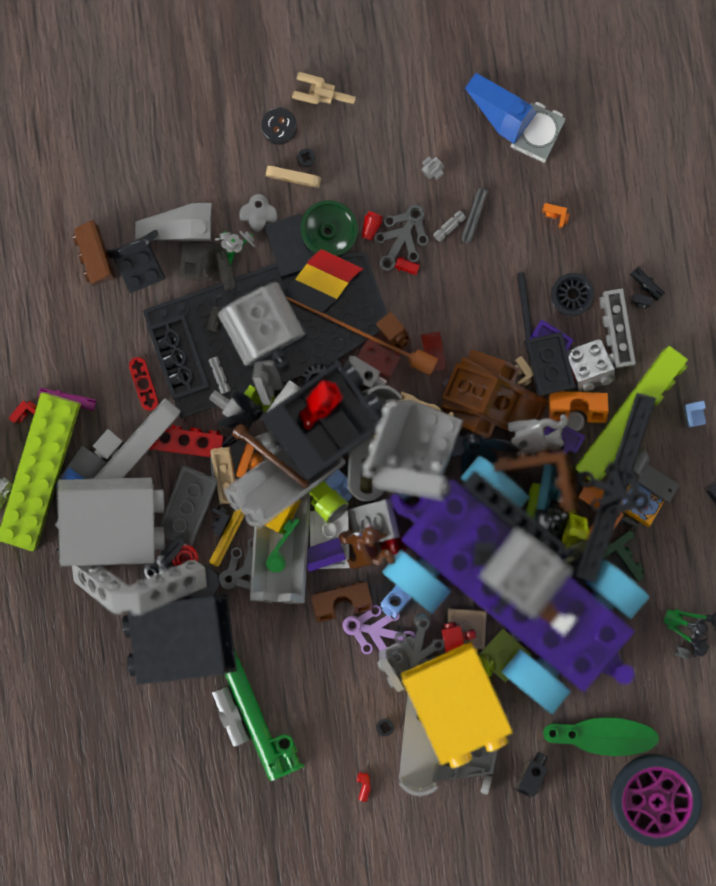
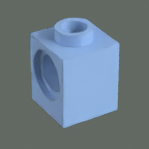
(396, 594)

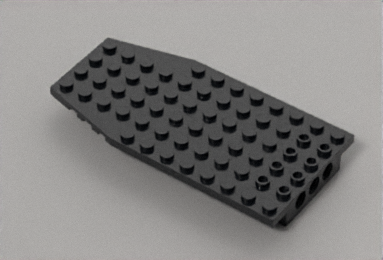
(186, 345)

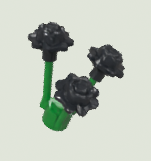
(698, 628)

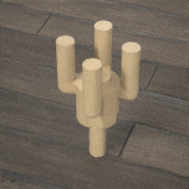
(319, 91)

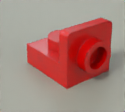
(20, 414)

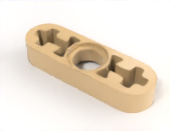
(293, 176)

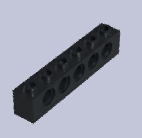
(511, 513)

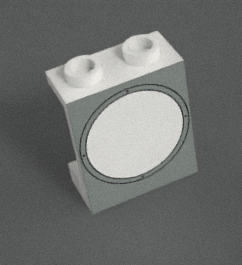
(541, 133)

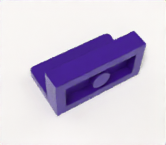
(325, 554)

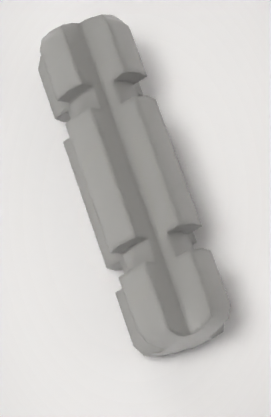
(449, 226)
(219, 375)

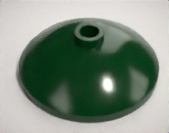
(330, 216)

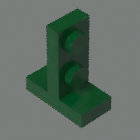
(625, 554)

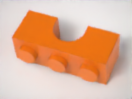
(592, 404)

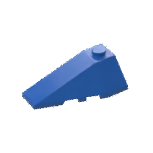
(502, 108)

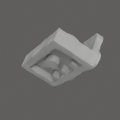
(266, 380)

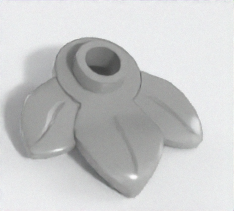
(258, 215)

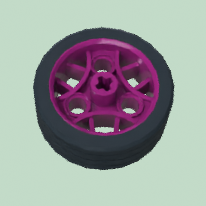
(668, 832)

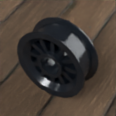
(579, 279)

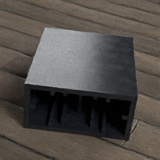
(181, 640)

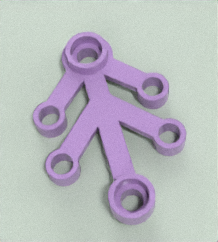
(375, 630)

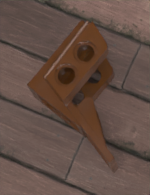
(487, 397)

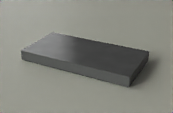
(188, 505)

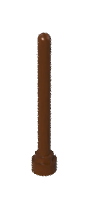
(241, 432)

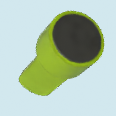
(328, 502)

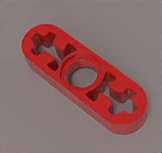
(143, 399)

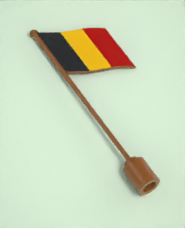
(321, 285)

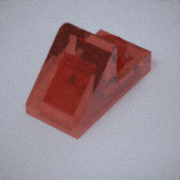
(433, 345)

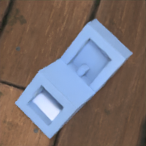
(338, 482)

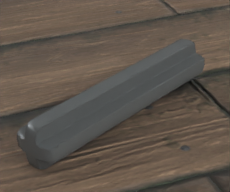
(474, 215)

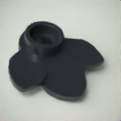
(552, 518)

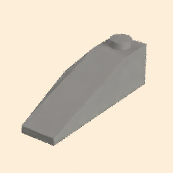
(184, 223)

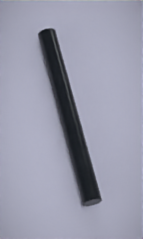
(524, 304)

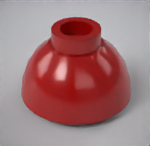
(394, 545)
(185, 554)

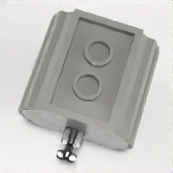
(262, 325)
(524, 575)

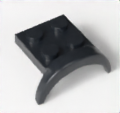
(137, 262)

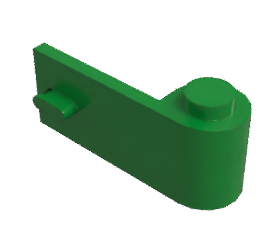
(275, 562)

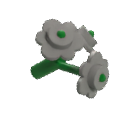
(233, 243)

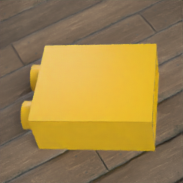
(457, 705)

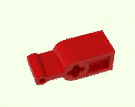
(320, 403)

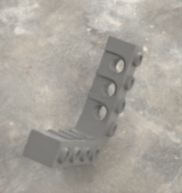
(143, 594)

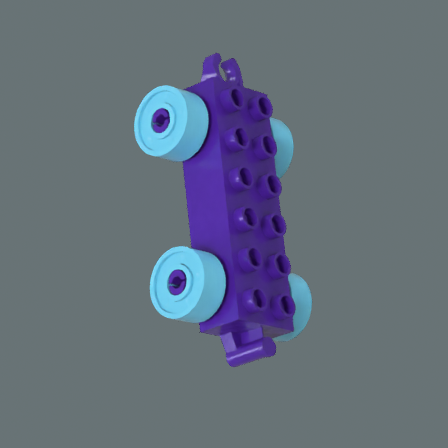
(445, 541)

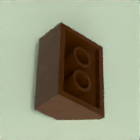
(93, 253)

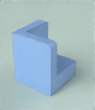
(694, 414)

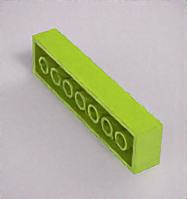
(654, 382)
(39, 471)

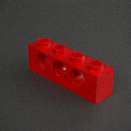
(174, 446)

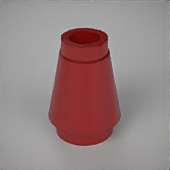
(371, 225)

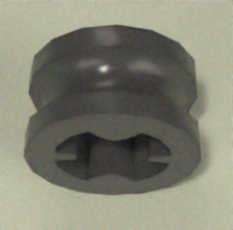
(683, 653)

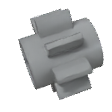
(432, 168)

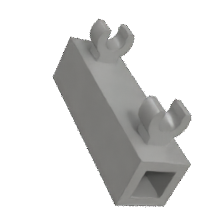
(411, 482)

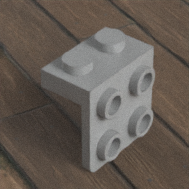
(591, 366)
(392, 669)

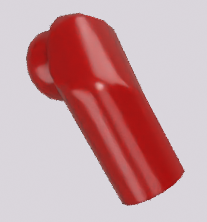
(366, 786)

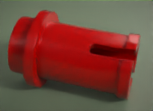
(407, 266)

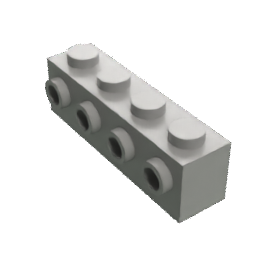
(618, 328)

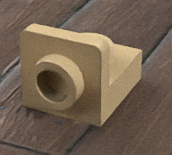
(525, 370)

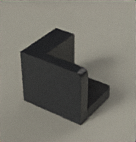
(482, 553)

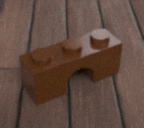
(326, 602)

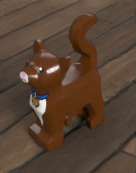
(364, 547)

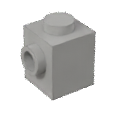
(107, 445)

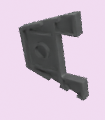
(481, 764)

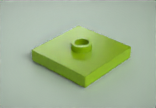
(502, 650)

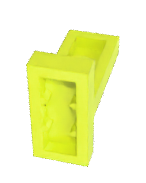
(575, 530)

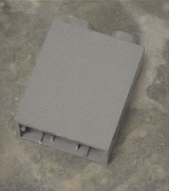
(109, 521)

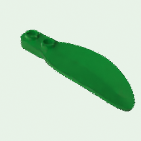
(605, 736)

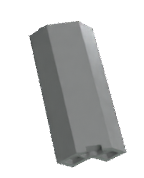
(269, 491)
(290, 583)

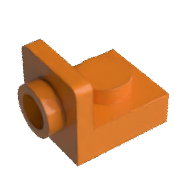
(553, 211)

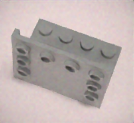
(415, 436)

